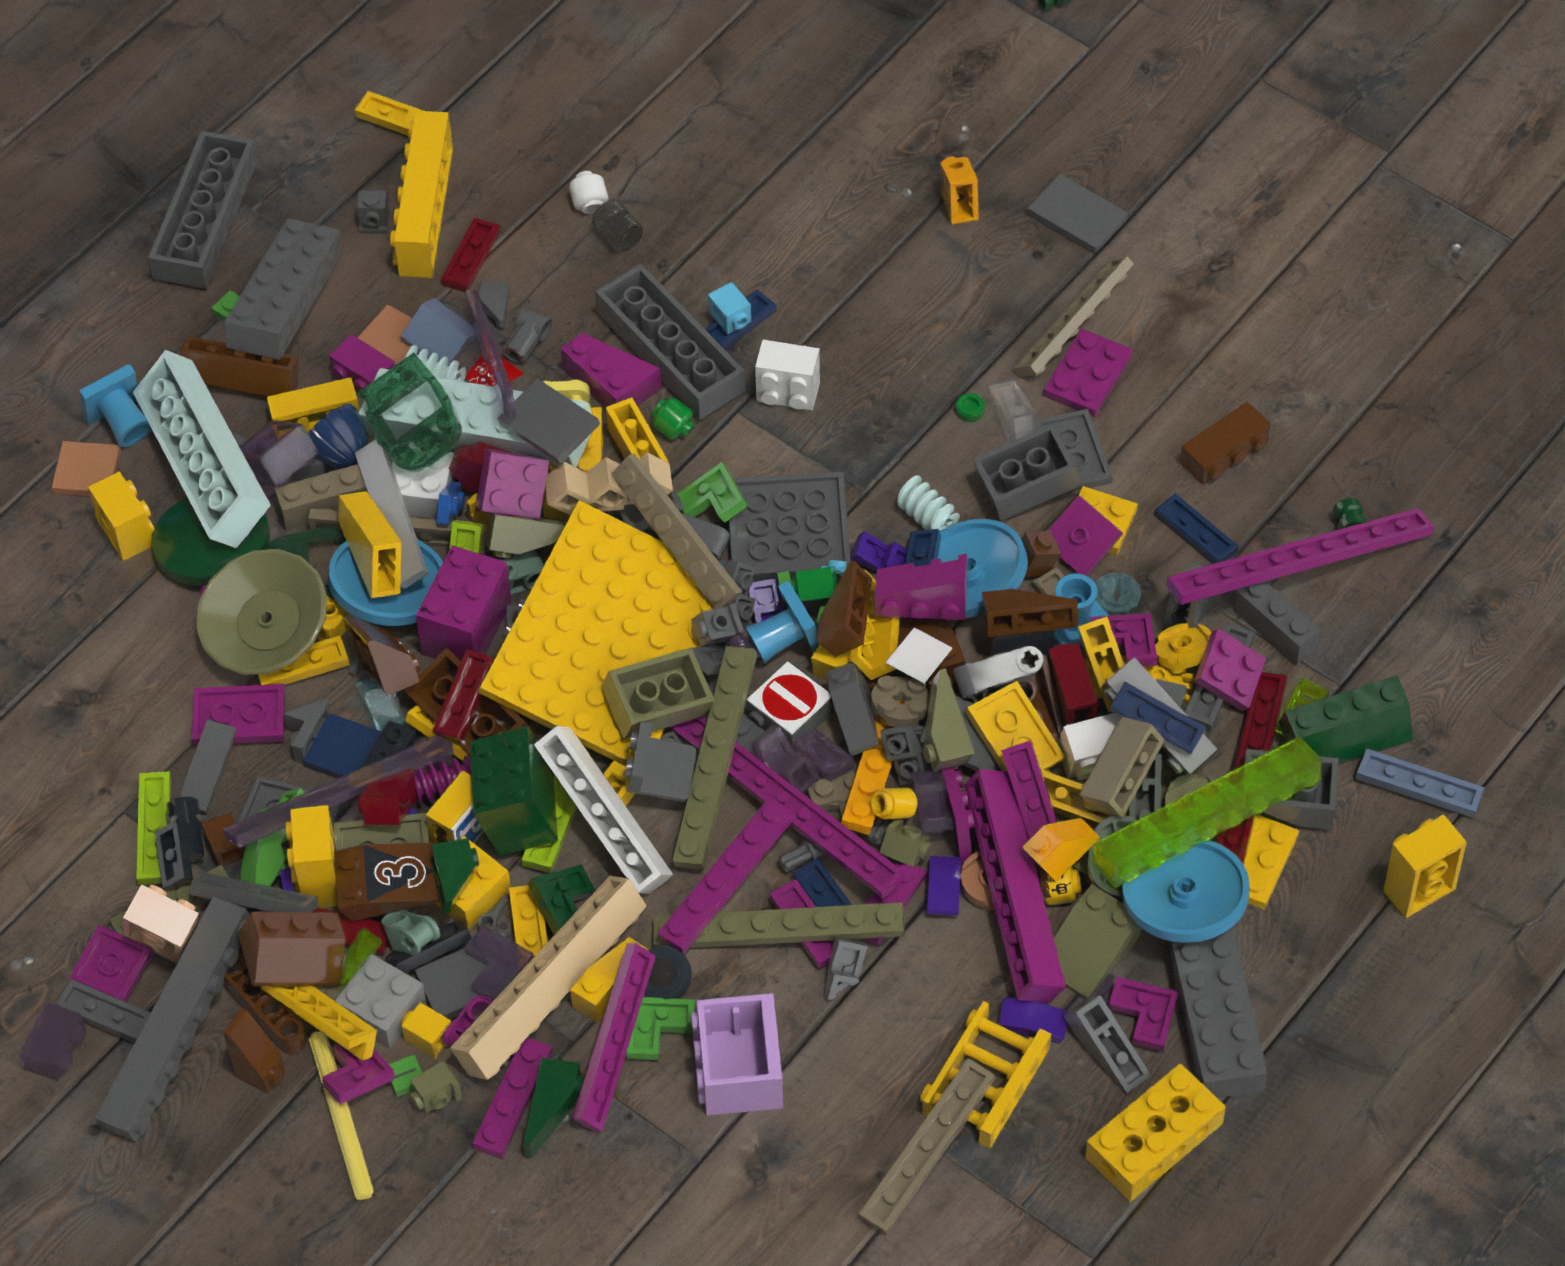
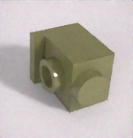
(905, 843)
(434, 1088)

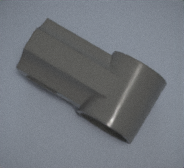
(528, 331)

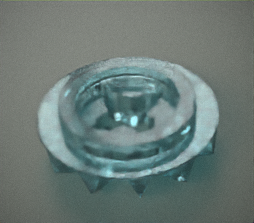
(1128, 588)

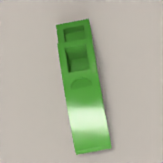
(265, 856)

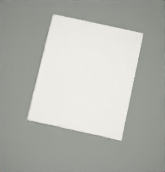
(919, 655)

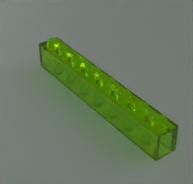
(1207, 812)

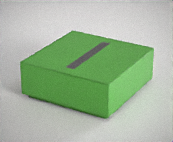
(404, 1071)

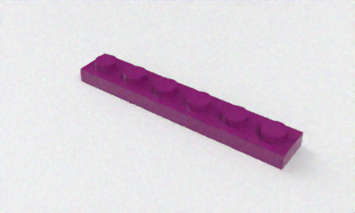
(726, 875)
(614, 1037)

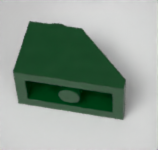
(452, 869)

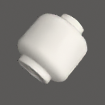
(588, 192)

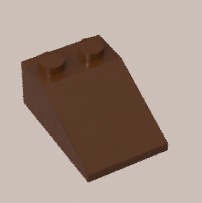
(939, 630)

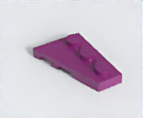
(961, 817)

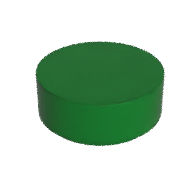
(970, 407)

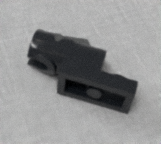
(180, 842)

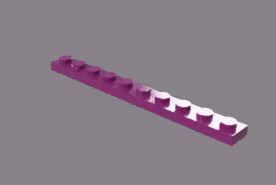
(1299, 556)
(810, 819)

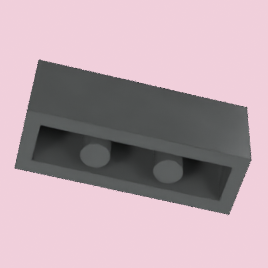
(1277, 621)

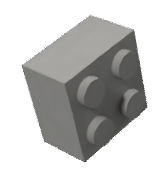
(382, 998)

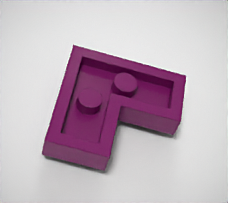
(1135, 635)
(1151, 1005)
(356, 1075)

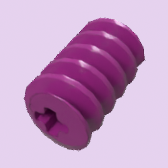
(439, 781)

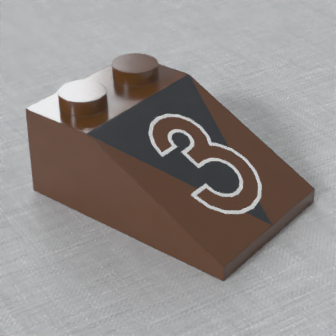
(384, 879)

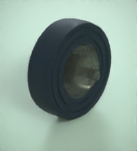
(669, 975)

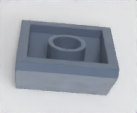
(438, 331)

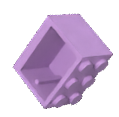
(737, 1054)

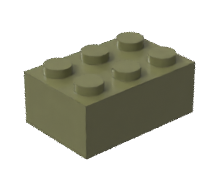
(658, 692)

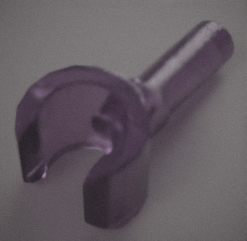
(1104, 989)

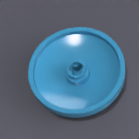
(993, 557)
(393, 610)
(1190, 895)

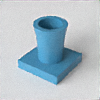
(114, 400)
(1085, 591)
(784, 628)

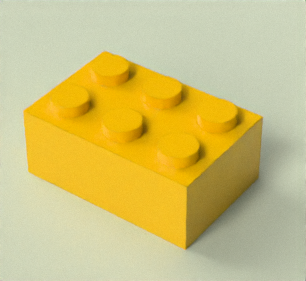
(312, 853)
(1424, 865)

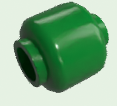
(672, 418)

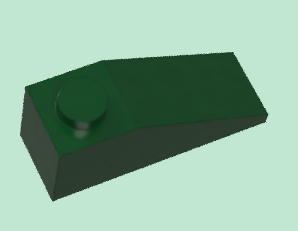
(552, 1101)

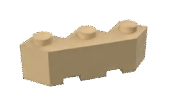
(597, 486)

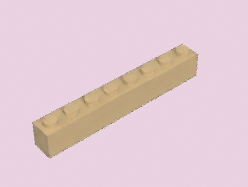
(548, 978)

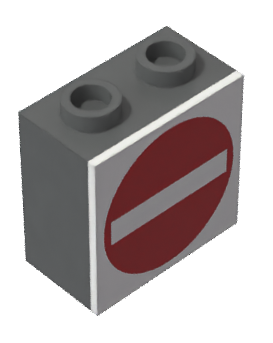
(790, 702)

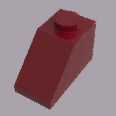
(468, 464)
(388, 799)

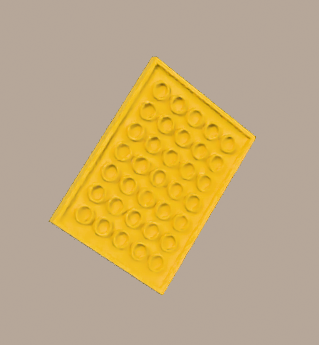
(596, 607)

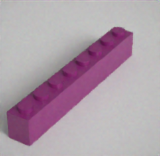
(1014, 887)

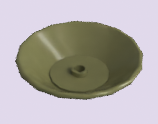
(248, 593)

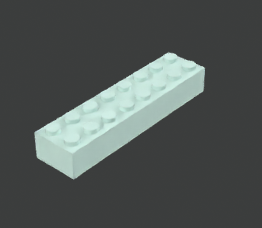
(477, 412)
(201, 449)

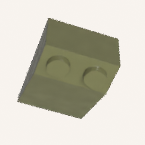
(521, 534)
(1094, 940)

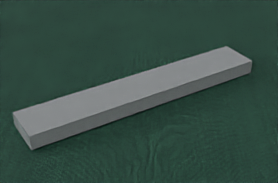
(386, 494)

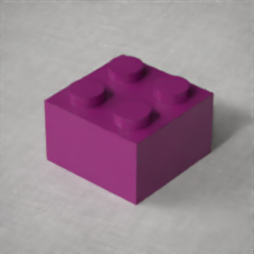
(512, 483)

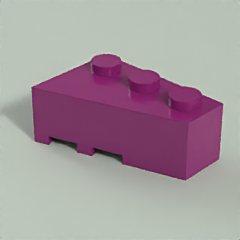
(609, 371)
(923, 591)

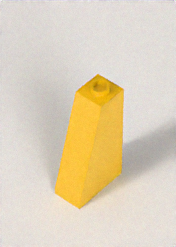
(371, 543)

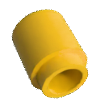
(894, 803)

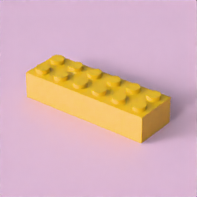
(422, 194)

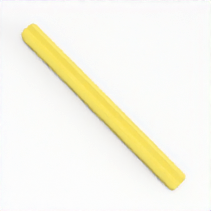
(342, 1120)

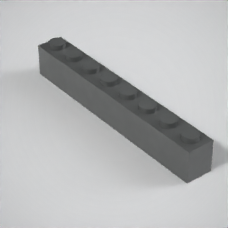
(173, 1021)

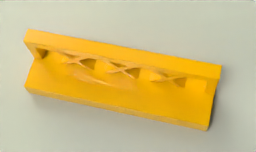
(879, 644)
(327, 1017)

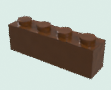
(240, 369)

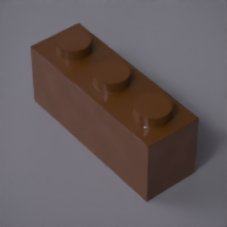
(1225, 443)

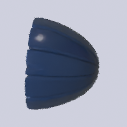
(339, 437)

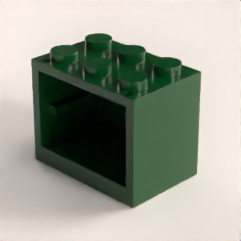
(513, 791)

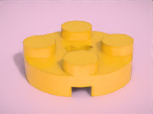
(1179, 658)

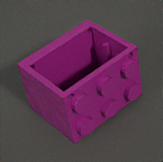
(464, 604)

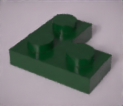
(557, 893)

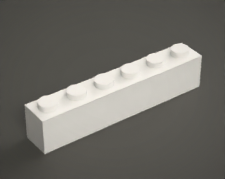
(603, 809)

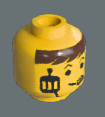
(1062, 890)

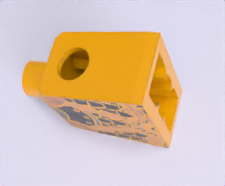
(959, 177)

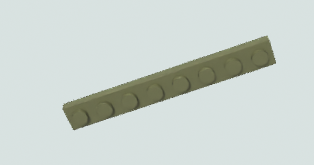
(714, 758)
(797, 925)

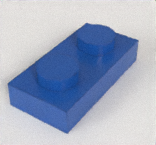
(450, 502)

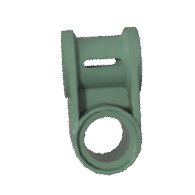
(523, 571)
(409, 931)

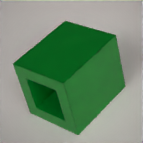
(815, 583)

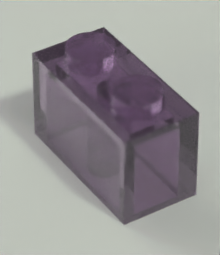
(53, 1041)

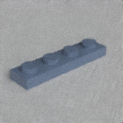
(1420, 783)

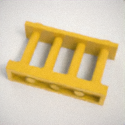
(1018, 1074)

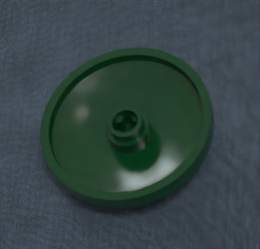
(188, 553)

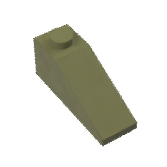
(945, 733)

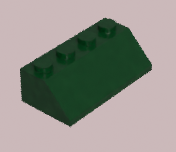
(1353, 721)

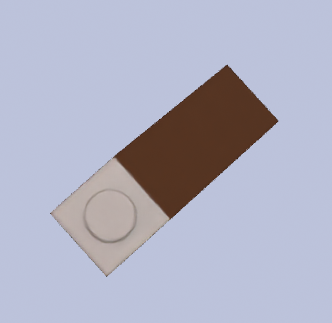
(1026, 612)
(845, 615)
(253, 1053)

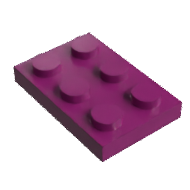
(1088, 372)
(251, 709)

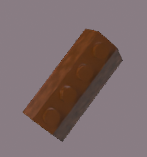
(432, 691)

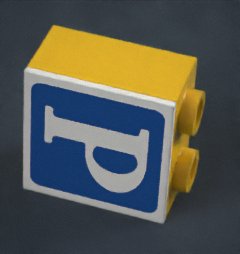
(453, 813)

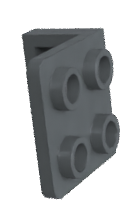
(659, 766)

